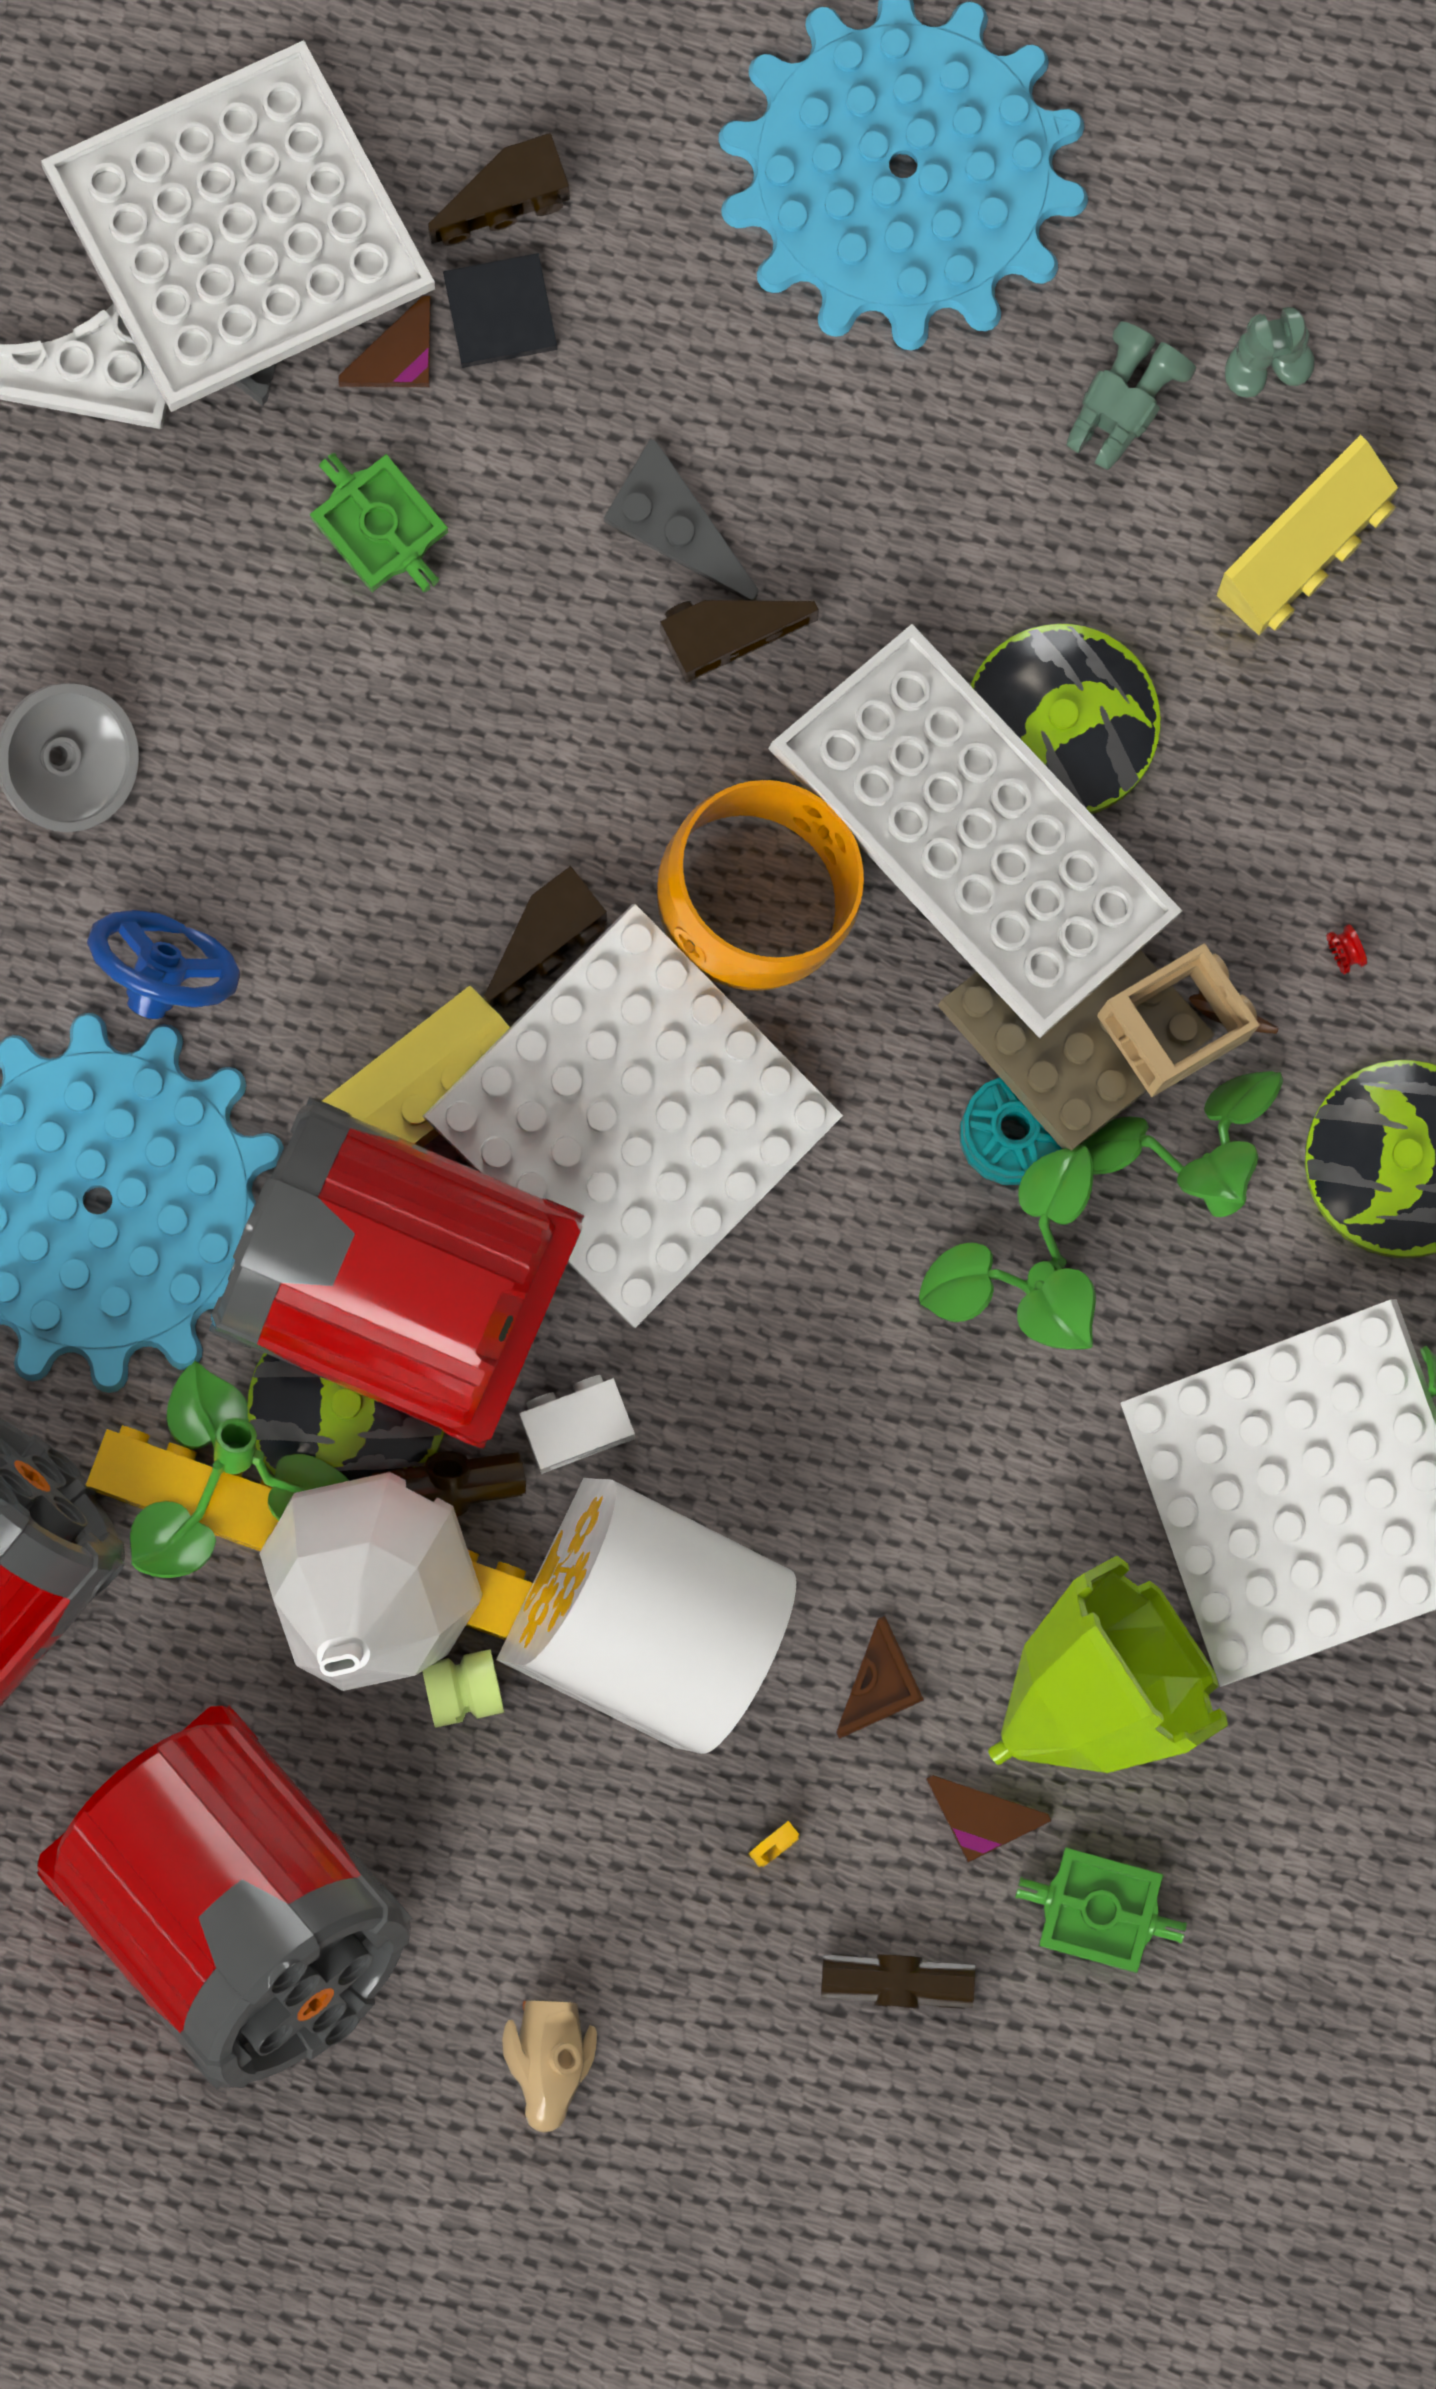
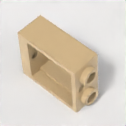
(1139, 1043)

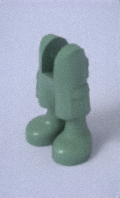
(1273, 343)
(1121, 409)

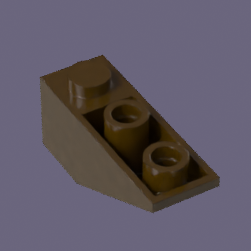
(512, 184)
(551, 924)

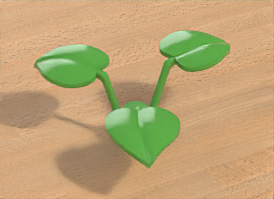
(1217, 1176)
(1058, 1299)
(201, 1412)

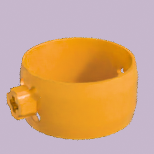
(811, 820)

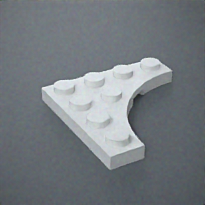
(85, 373)

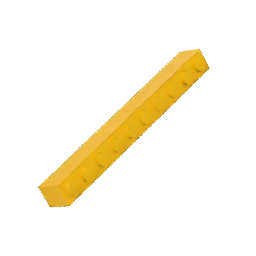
(240, 1513)

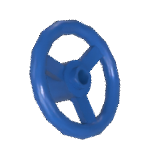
(160, 967)

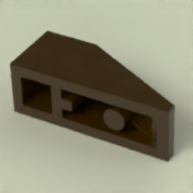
(723, 630)

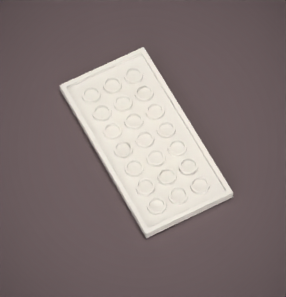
(975, 830)

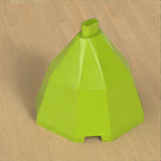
(1109, 1680)

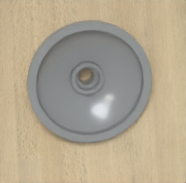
(95, 764)

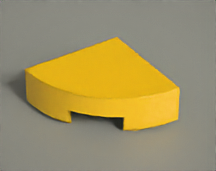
(774, 1845)

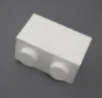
(576, 1424)

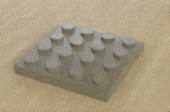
(1075, 1072)

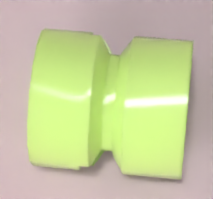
(463, 1688)

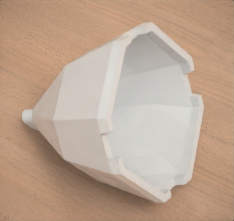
(369, 1580)

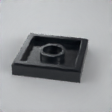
(500, 310)

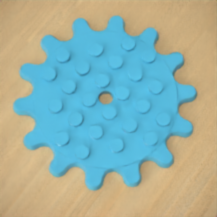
(891, 239)
(175, 1189)

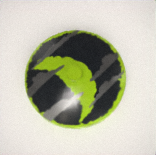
(1077, 706)
(1376, 1159)
(327, 1421)

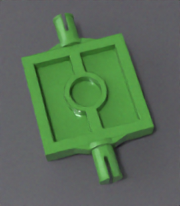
(379, 523)
(1100, 1910)

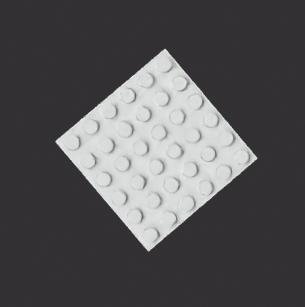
(237, 225)
(639, 1109)
(1298, 1490)

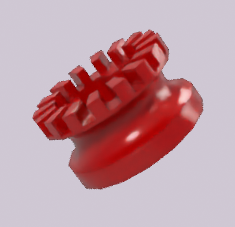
(1348, 948)

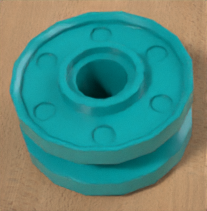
(986, 1145)

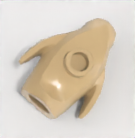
(548, 2059)

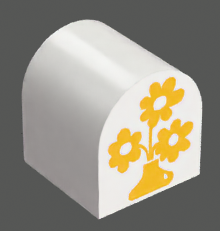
(651, 1618)

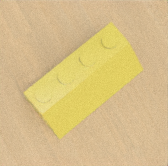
(1308, 538)
(421, 1068)

